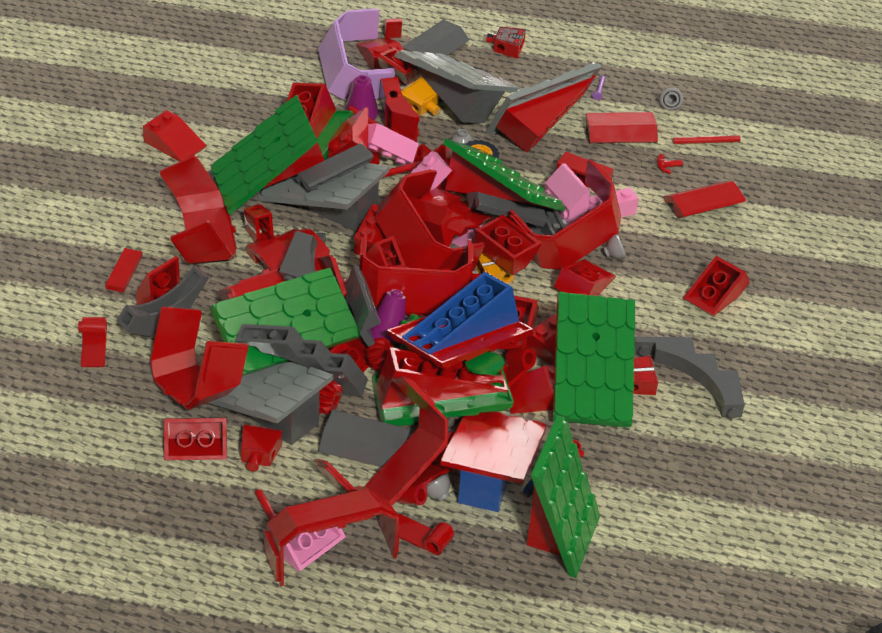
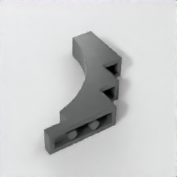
(289, 344)
(681, 355)

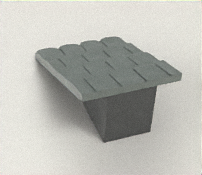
(465, 90)
(341, 200)
(280, 398)

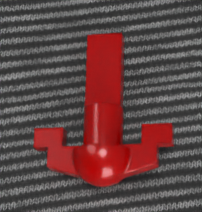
(661, 164)

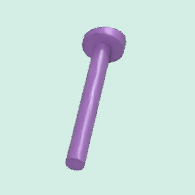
(597, 94)

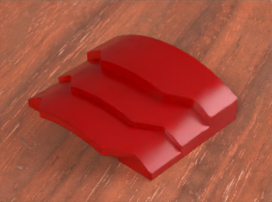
(462, 216)
(274, 249)

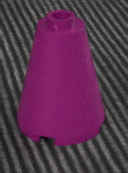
(363, 96)
(390, 313)

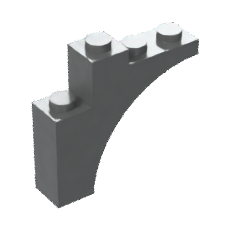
(299, 257)
(144, 317)

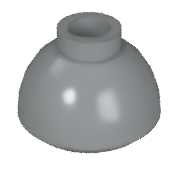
(671, 97)
(462, 136)
(615, 248)
(439, 488)

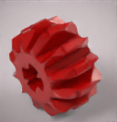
(378, 352)
(329, 397)

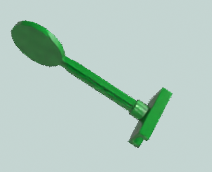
(483, 364)

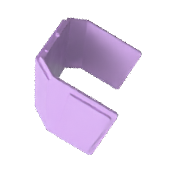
(338, 74)

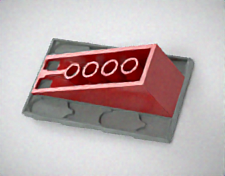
(536, 109)

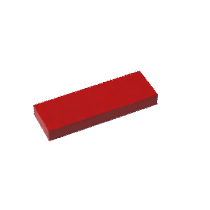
(124, 270)

